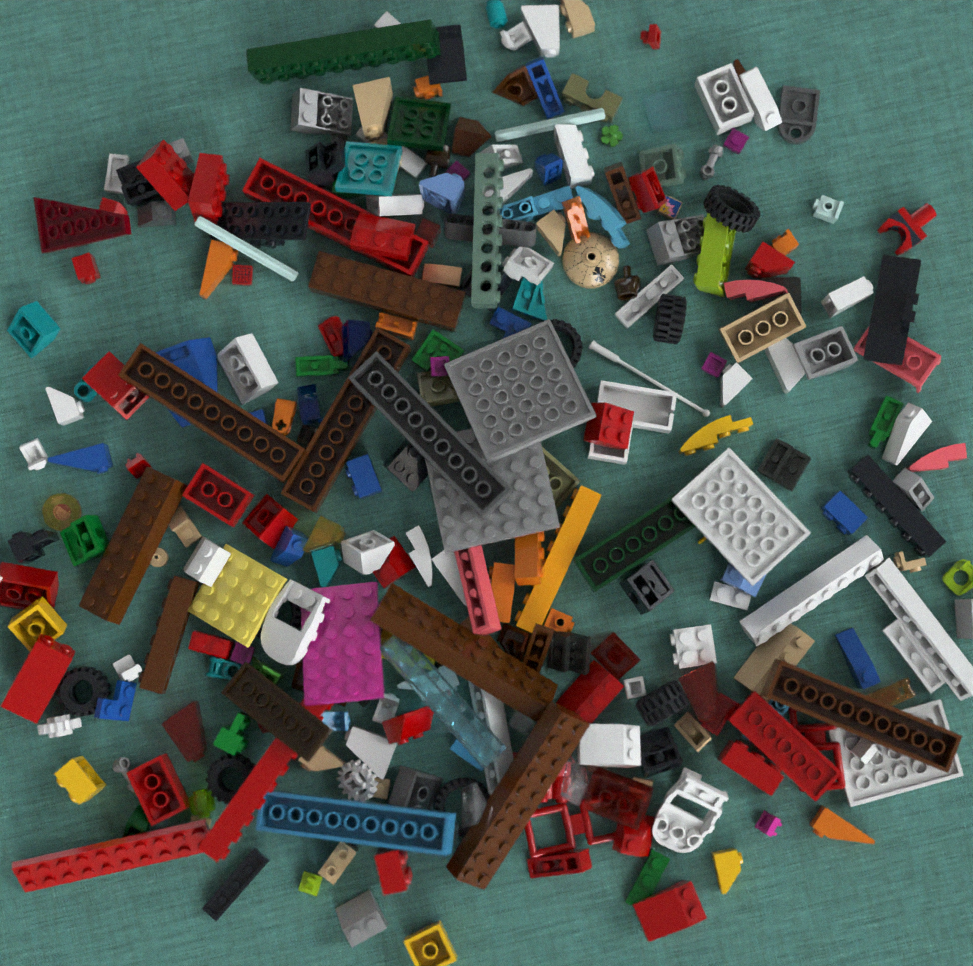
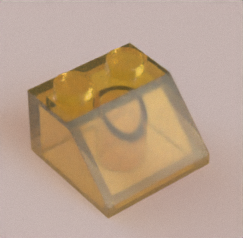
(324, 535)

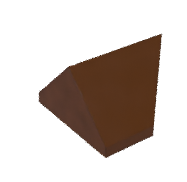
(517, 87)
(468, 137)
(514, 641)

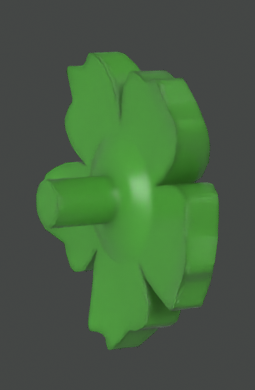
(611, 136)

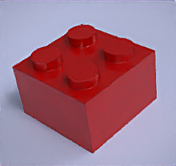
(610, 427)

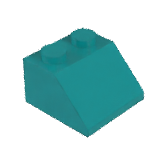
(33, 328)

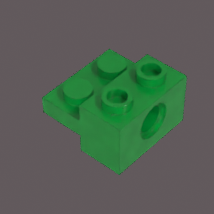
(85, 539)
(232, 738)

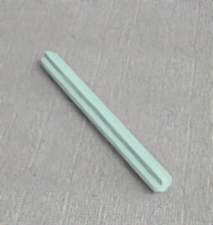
(549, 125)
(246, 248)

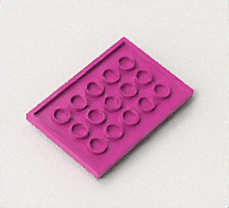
(346, 655)

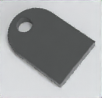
(798, 112)

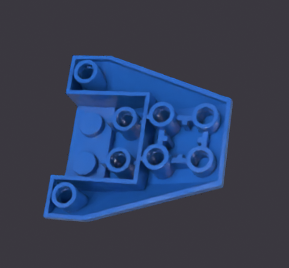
(197, 359)

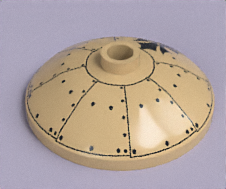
(589, 272)

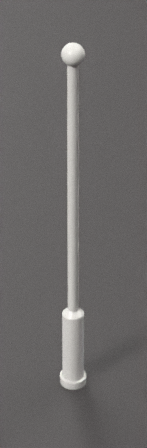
(615, 358)

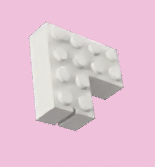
(650, 413)

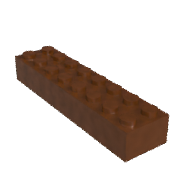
(387, 291)
(132, 546)

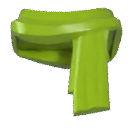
(948, 577)

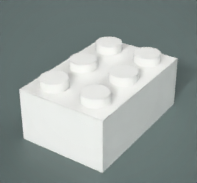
(724, 99)

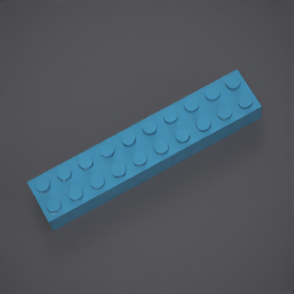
(357, 822)

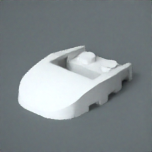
(284, 641)
(681, 829)

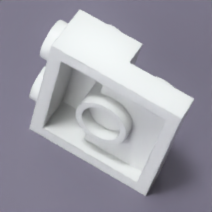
(527, 264)
(693, 646)

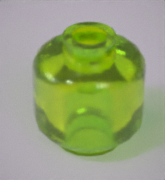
(202, 803)

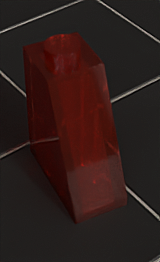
(702, 691)
(188, 732)

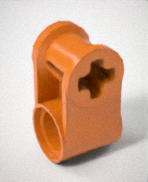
(284, 413)

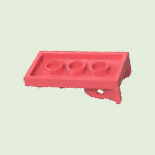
(916, 365)

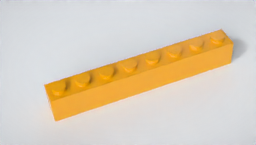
(560, 556)

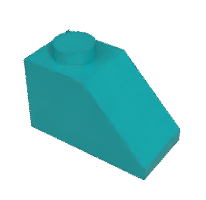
(326, 564)

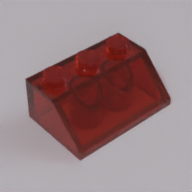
(617, 798)

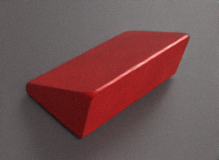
(332, 333)

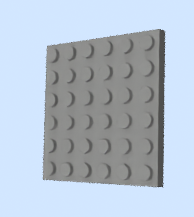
(519, 391)
(523, 513)

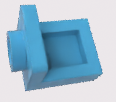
(337, 720)

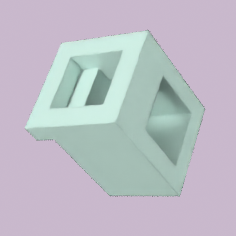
(829, 215)

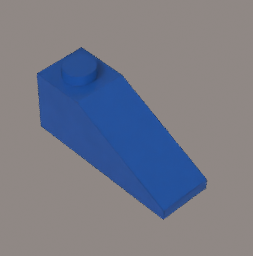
(544, 87)
(549, 168)
(91, 458)
(857, 659)

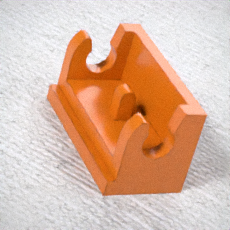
(576, 218)
(397, 325)

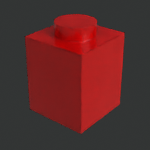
(86, 268)

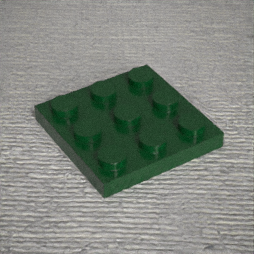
(419, 123)

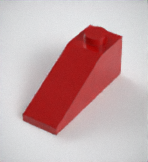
(560, 863)

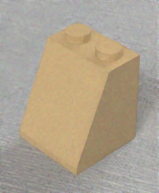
(374, 105)

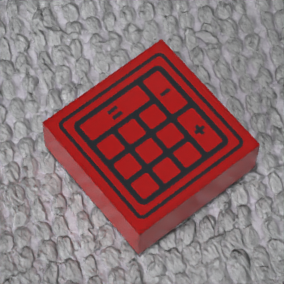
(242, 275)

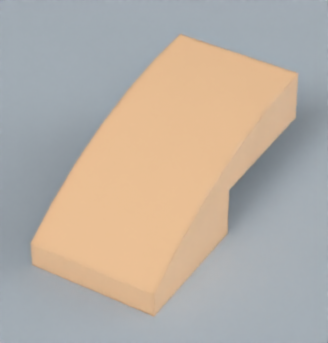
(442, 274)

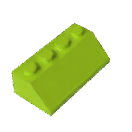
(714, 257)

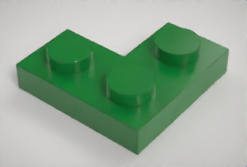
(436, 346)

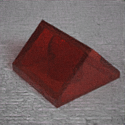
(615, 656)

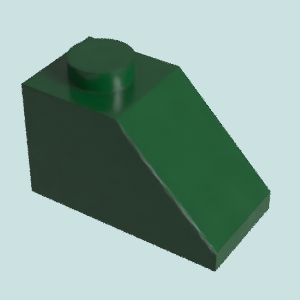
(137, 823)

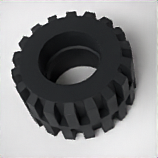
(669, 319)
(69, 683)
(662, 703)
(215, 773)

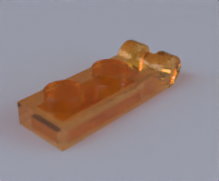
(890, 694)

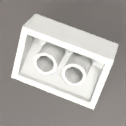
(573, 155)
(247, 368)

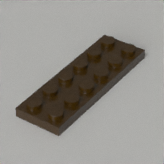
(277, 711)

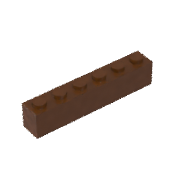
(168, 635)

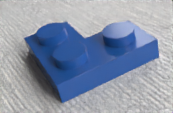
(508, 322)
(121, 704)

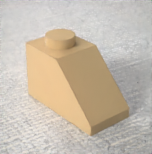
(552, 230)
(322, 760)

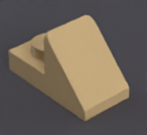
(184, 527)
(693, 731)

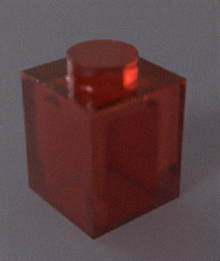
(429, 231)

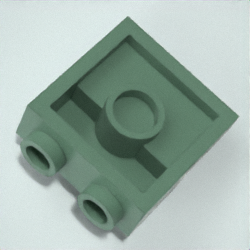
(666, 164)

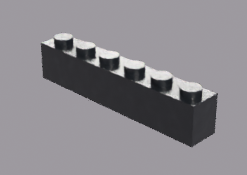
(896, 507)

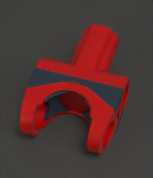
(909, 226)

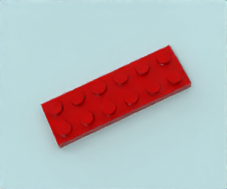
(784, 746)

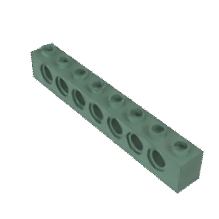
(483, 164)

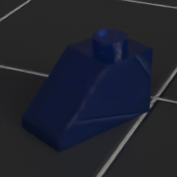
(354, 337)
(309, 404)

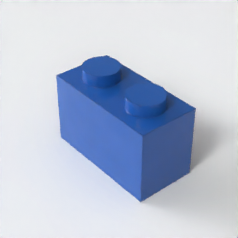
(363, 476)
(843, 513)

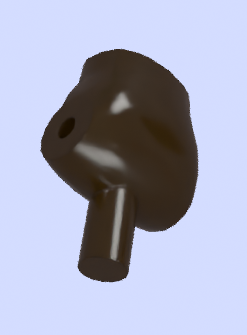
(437, 160)
(628, 285)

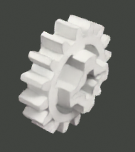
(59, 726)
(357, 780)

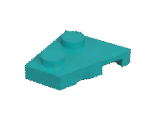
(530, 300)

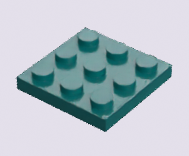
(369, 169)

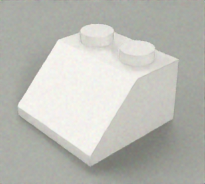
(366, 551)
(206, 561)

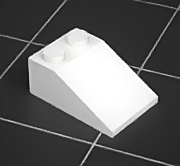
(610, 746)

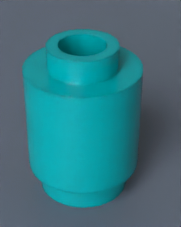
(496, 13)

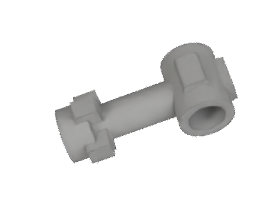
(708, 171)
(122, 765)

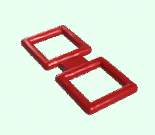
(816, 736)
(573, 825)

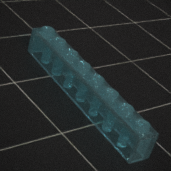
(443, 700)

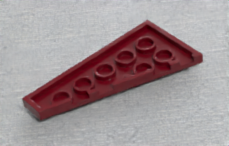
(71, 225)

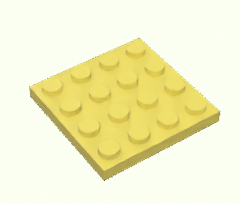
(238, 597)

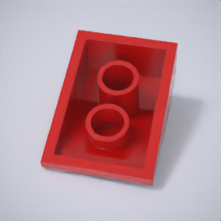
(669, 910)

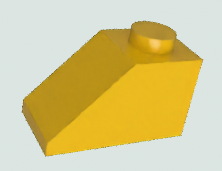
(727, 867)

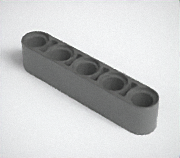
(512, 231)

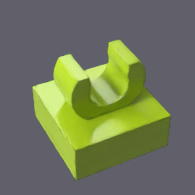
(310, 883)

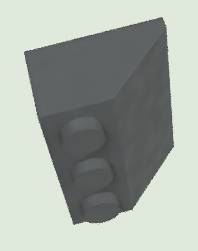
(415, 789)

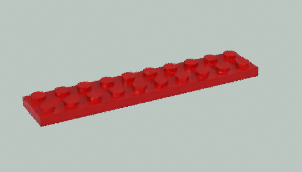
(110, 856)

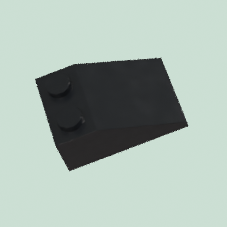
(451, 63)

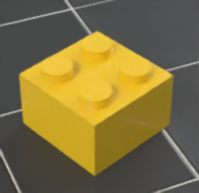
(36, 620)
(79, 780)
(430, 946)

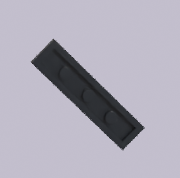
(235, 884)

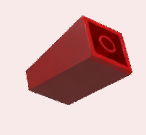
(38, 678)

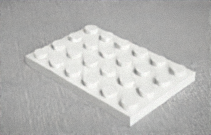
(740, 516)
(888, 770)

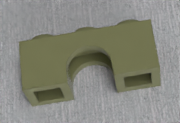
(575, 94)

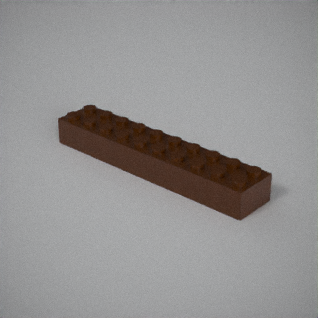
(211, 413)
(340, 429)
(464, 652)
(861, 715)
(517, 795)

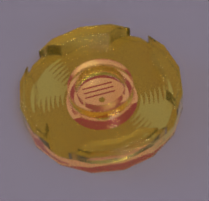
(60, 511)

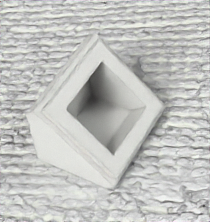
(634, 687)
(864, 750)

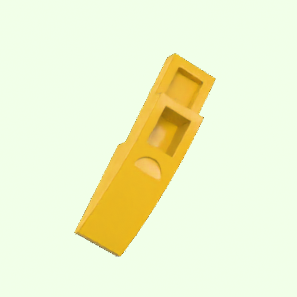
(707, 436)

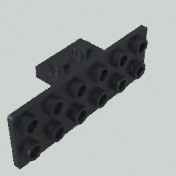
(265, 222)
(892, 310)

